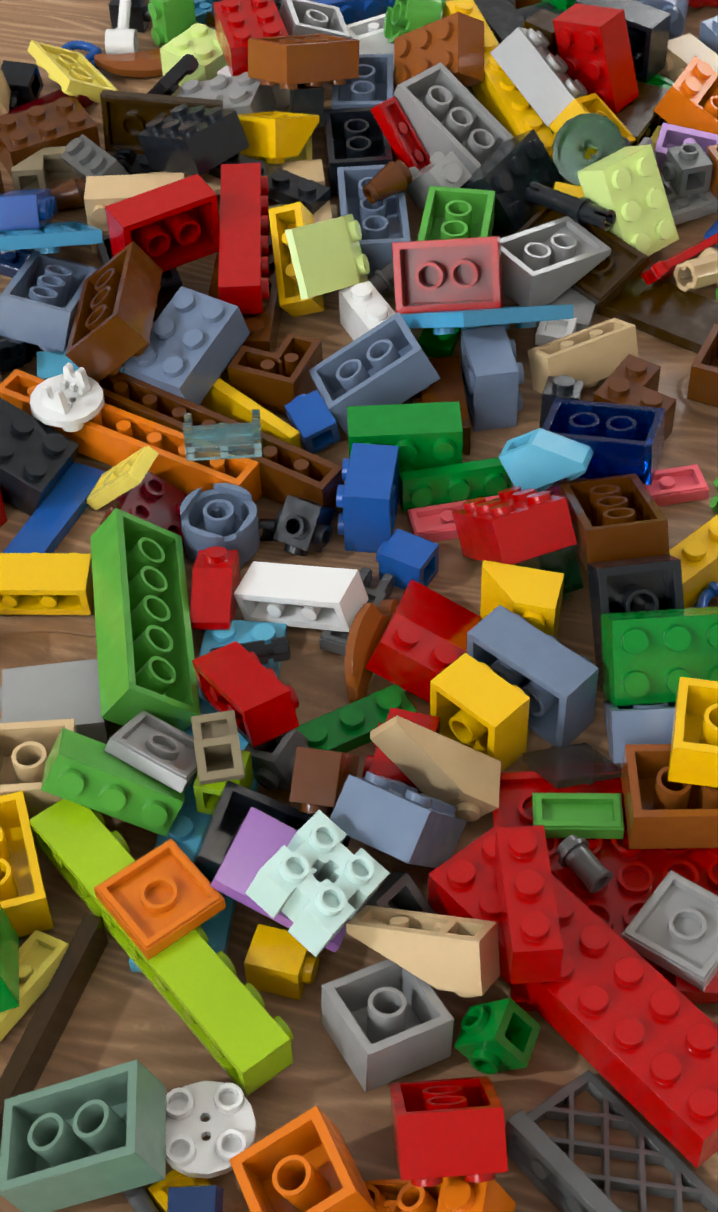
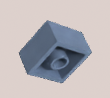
(491, 377)

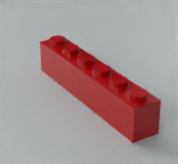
(244, 237)

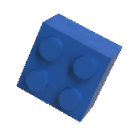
(368, 496)

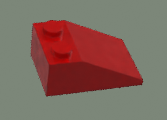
(421, 639)

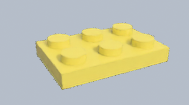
(70, 70)

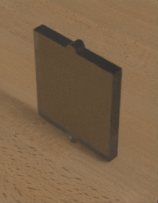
(571, 765)

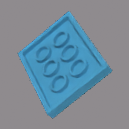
(51, 237)
(523, 317)

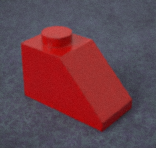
(213, 588)

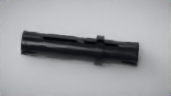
(580, 209)

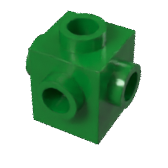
(497, 1036)

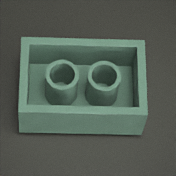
(83, 1139)

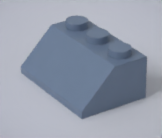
(637, 726)

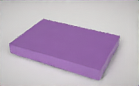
(251, 848)

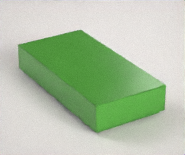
(579, 814)

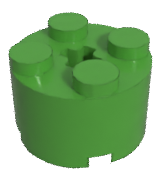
(410, 15)

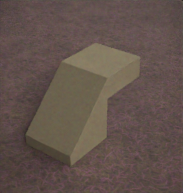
(40, 168)
(217, 747)

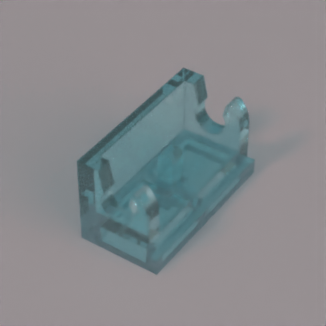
(223, 439)

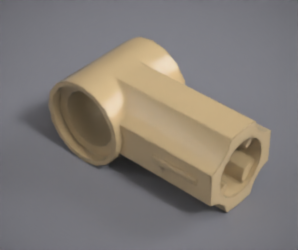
(698, 271)

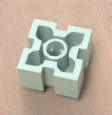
(316, 882)

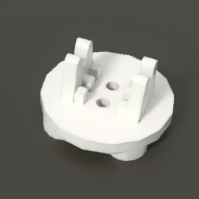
(67, 399)
(229, 1126)

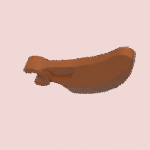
(131, 64)
(361, 642)

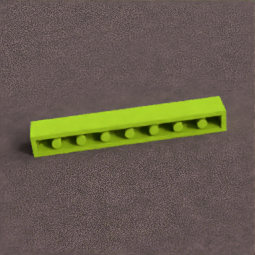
(187, 973)

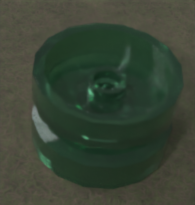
(580, 135)

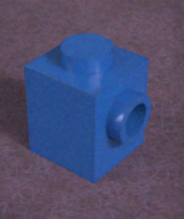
(314, 422)
(408, 558)

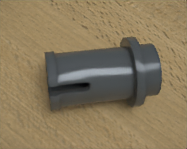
(575, 854)

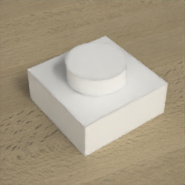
(554, 329)

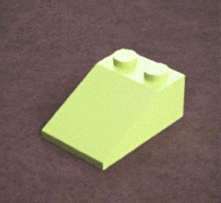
(327, 255)

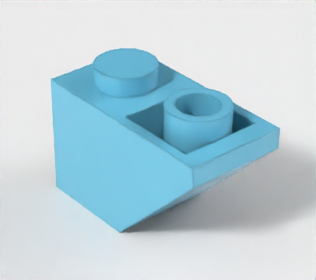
(543, 458)

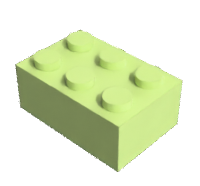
(634, 189)

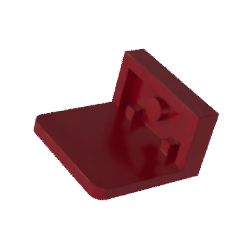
(153, 502)

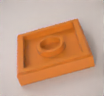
(159, 898)

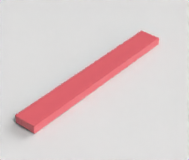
(667, 488)

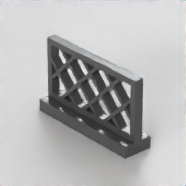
(566, 1184)

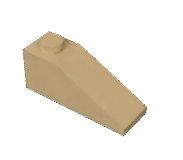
(442, 767)
(437, 948)

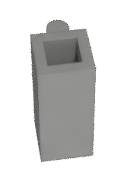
(442, 171)

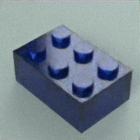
(620, 435)

